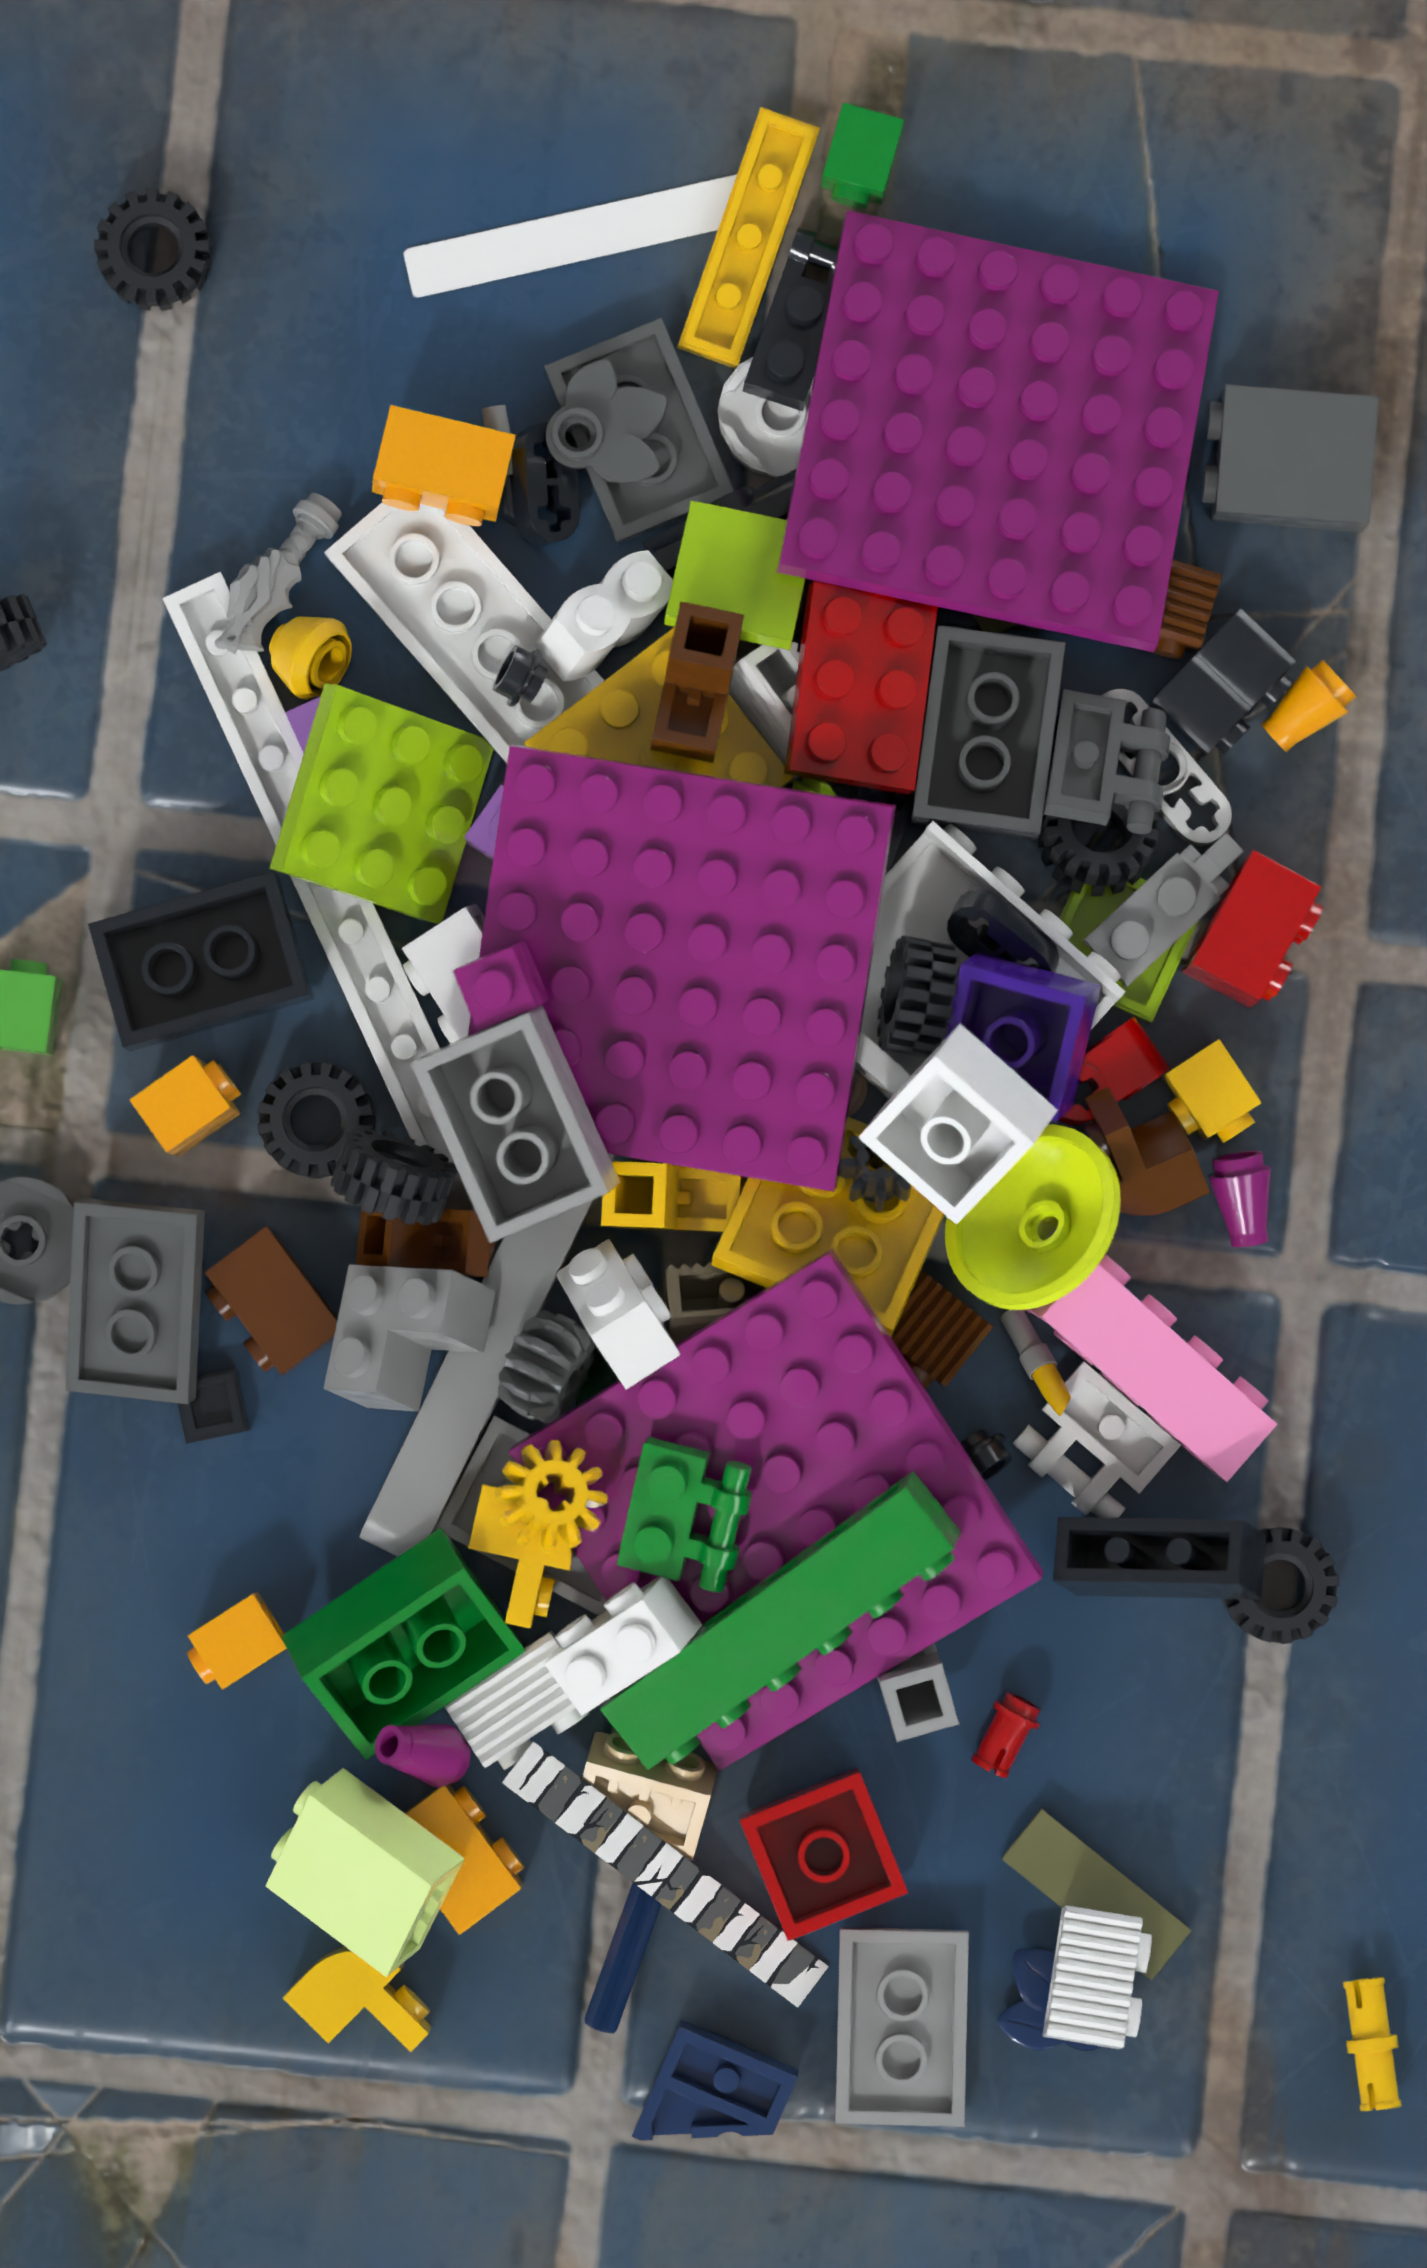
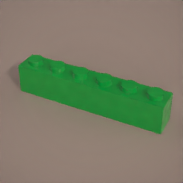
(784, 1620)

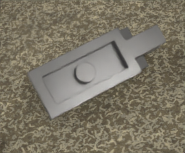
(1163, 909)

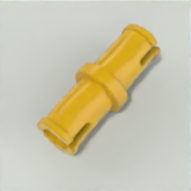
(1372, 2044)

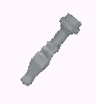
(265, 583)

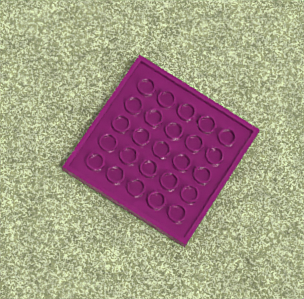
(999, 432)
(695, 953)
(827, 1422)

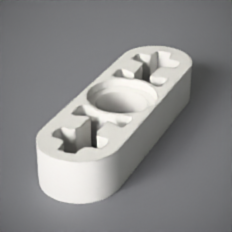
(1202, 794)

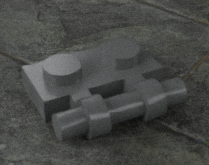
(1086, 761)

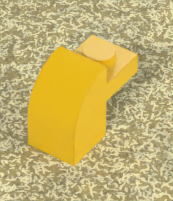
(670, 1198)
(530, 1590)
(345, 1984)

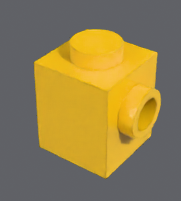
(1211, 1094)

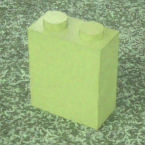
(363, 1870)

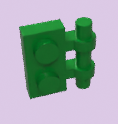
(665, 1508)

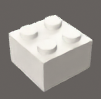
(958, 1124)

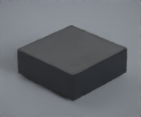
(217, 1407)

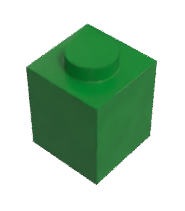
(861, 156)

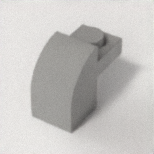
(918, 1695)

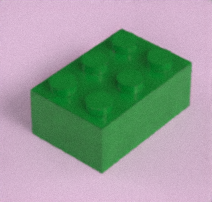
(403, 1642)

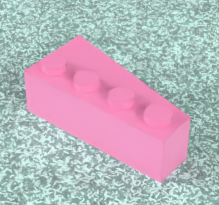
(1160, 1370)

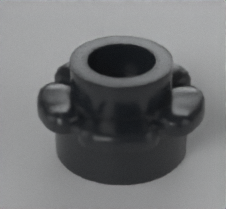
(520, 676)
(987, 1453)

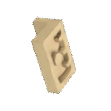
(663, 1799)

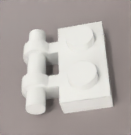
(1108, 1428)

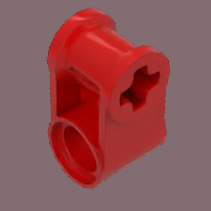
(1123, 1062)

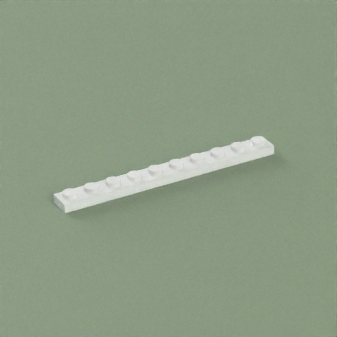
(344, 924)

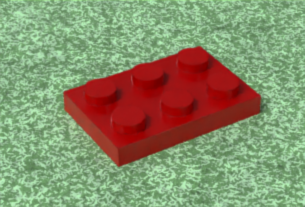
(860, 688)

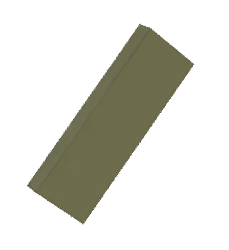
(1081, 1878)

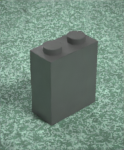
(1291, 458)

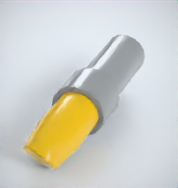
(1036, 1359)

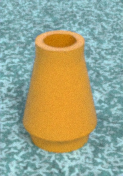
(1309, 705)

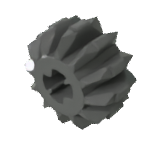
(546, 1367)

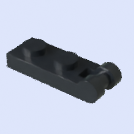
(794, 326)

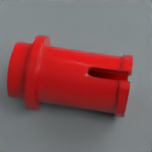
(1006, 1734)

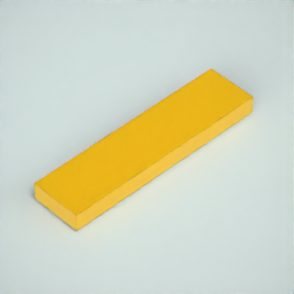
(748, 238)

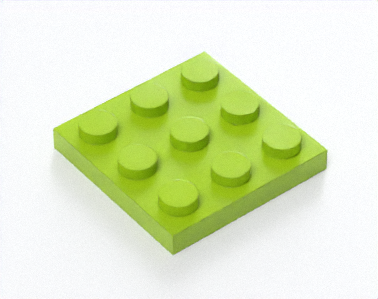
(382, 804)

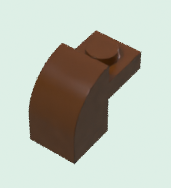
(697, 682)
(1151, 1161)
(450, 1244)

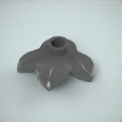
(616, 423)

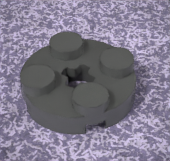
(48, 1269)

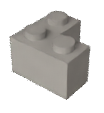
(391, 1325)

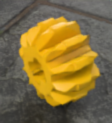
(566, 1481)

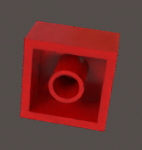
(1253, 930)
(823, 1854)

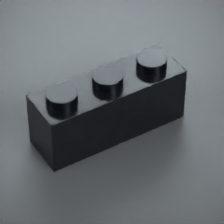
(1159, 1557)

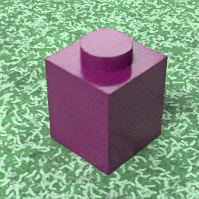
(501, 985)

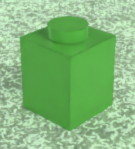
(29, 1007)

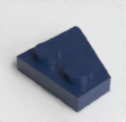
(714, 2089)

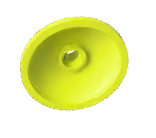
(1005, 1241)

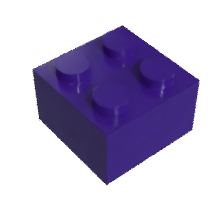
(1029, 1021)

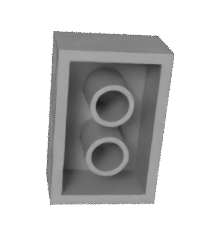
(515, 1123)

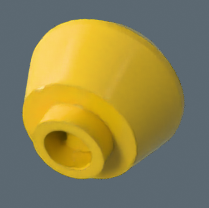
(310, 654)

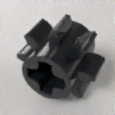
(870, 1185)

